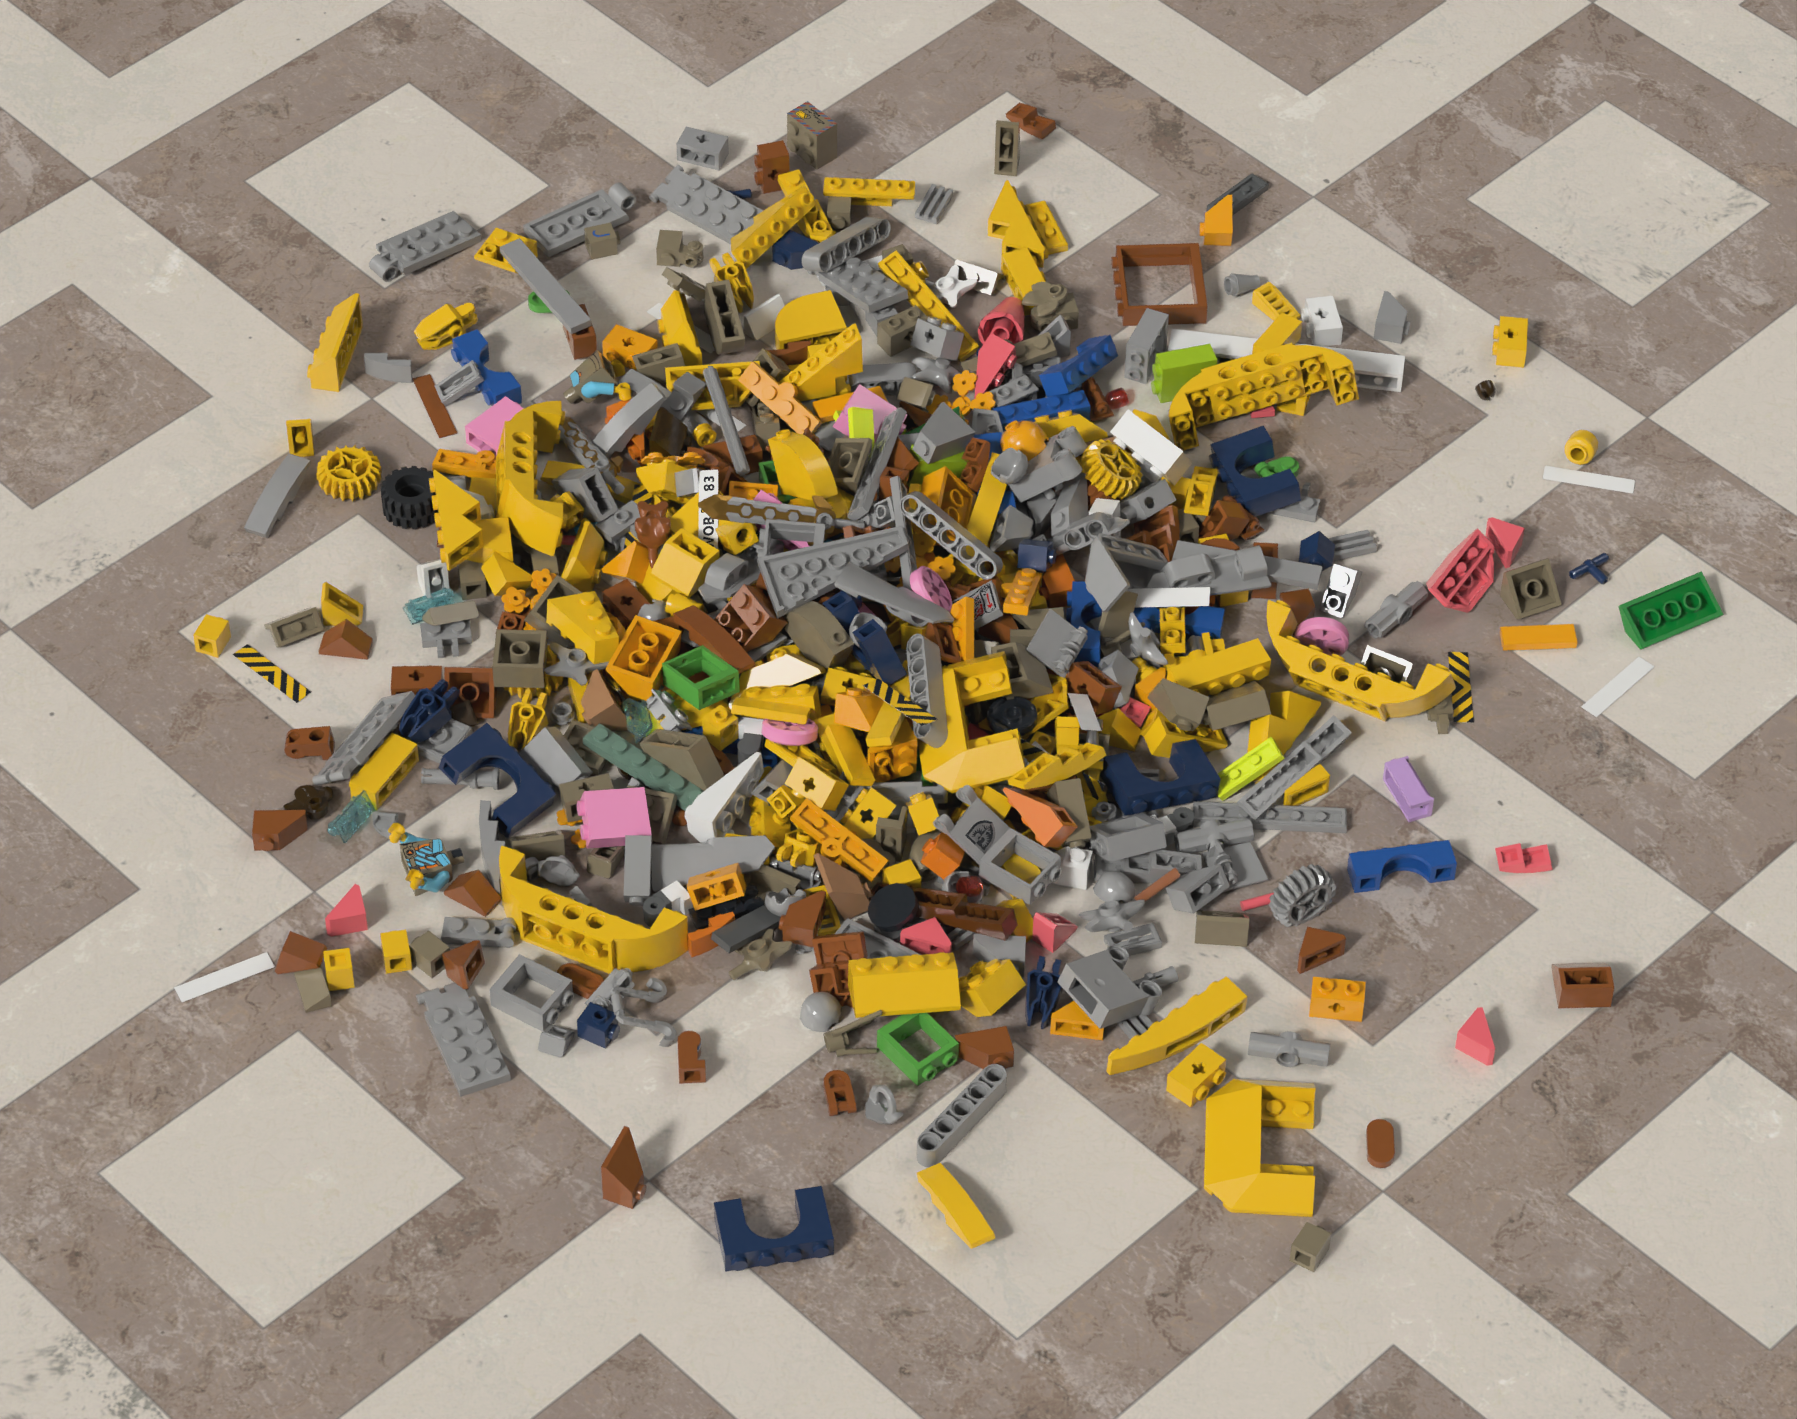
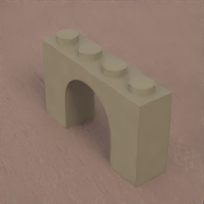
(473, 579)

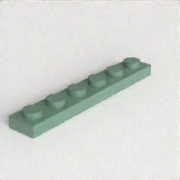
(640, 765)

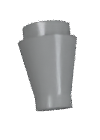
(1239, 283)

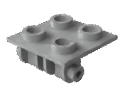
(1057, 643)
(1238, 863)

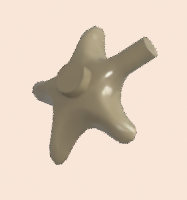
(760, 954)

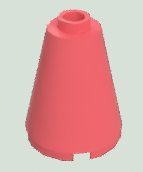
(1004, 321)

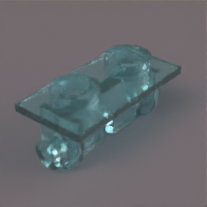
(418, 607)
(637, 718)
(353, 817)

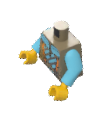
(595, 378)
(425, 860)

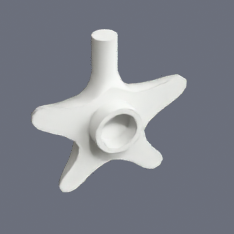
(950, 288)

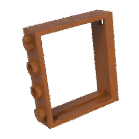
(1160, 256)

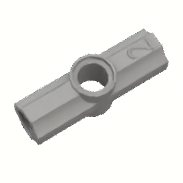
(1396, 609)
(1211, 830)
(1288, 1049)

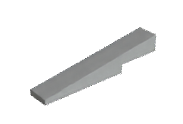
(1294, 766)

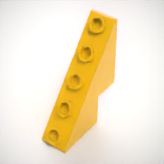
(1012, 225)
(771, 226)
(837, 358)
(457, 520)
(1287, 720)

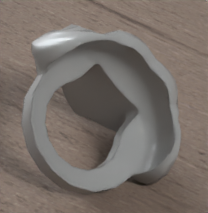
(558, 871)
(882, 1106)

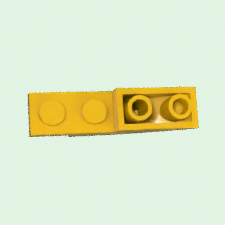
(815, 219)

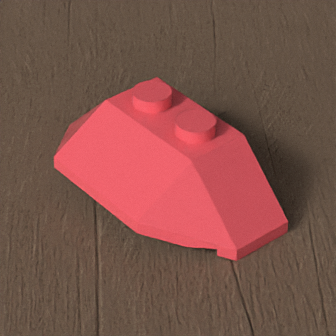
(1464, 573)

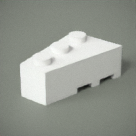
(1150, 447)

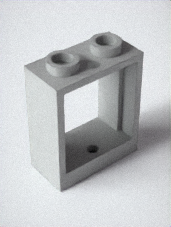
(1145, 344)
(789, 531)
(1127, 837)
(1016, 843)
(521, 968)

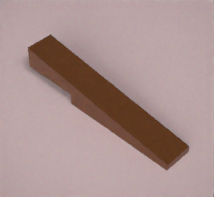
(956, 911)

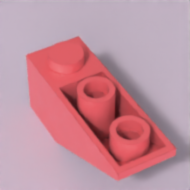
(993, 361)

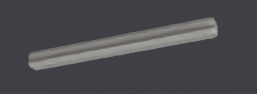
(726, 421)

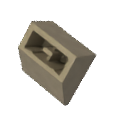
(1026, 672)

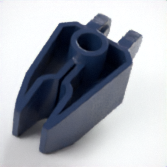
(428, 712)
(1044, 989)

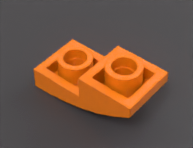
(701, 941)

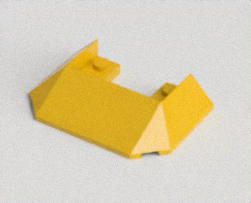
(980, 759)
(1234, 1147)

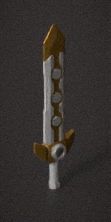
(590, 455)
(756, 512)

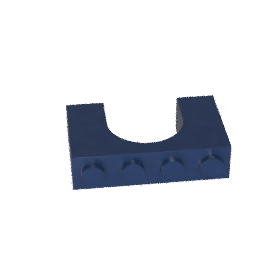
(1254, 494)
(875, 647)
(489, 749)
(1140, 794)
(746, 1249)

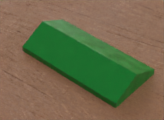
(1669, 611)

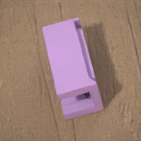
(1407, 789)

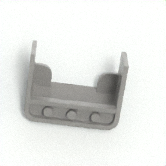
(1118, 566)

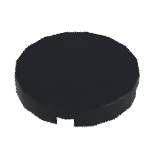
(1012, 714)
(893, 907)

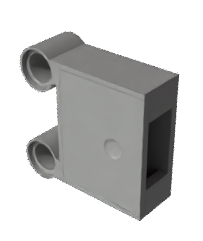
(1052, 466)
(1106, 990)

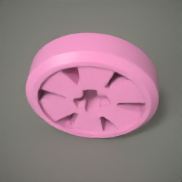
(931, 587)
(1324, 633)
(790, 733)

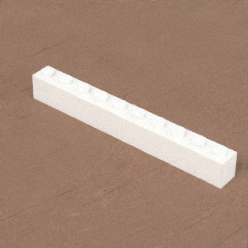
(1370, 368)

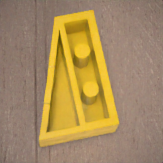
(584, 623)

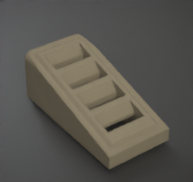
(604, 860)

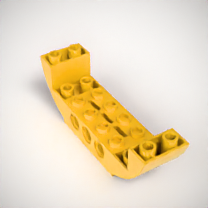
(1256, 384)
(530, 519)
(1352, 683)
(583, 930)

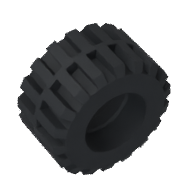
(408, 498)

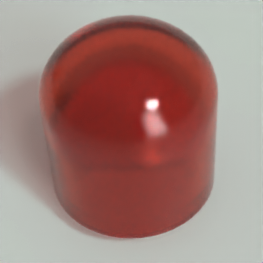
(1117, 398)
(969, 885)

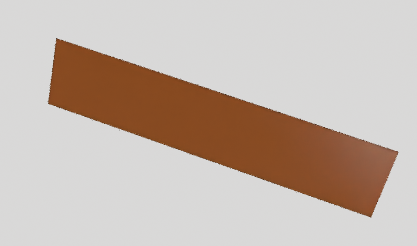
(434, 406)

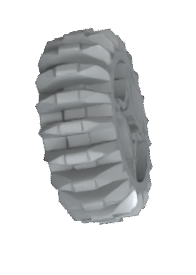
(1302, 895)

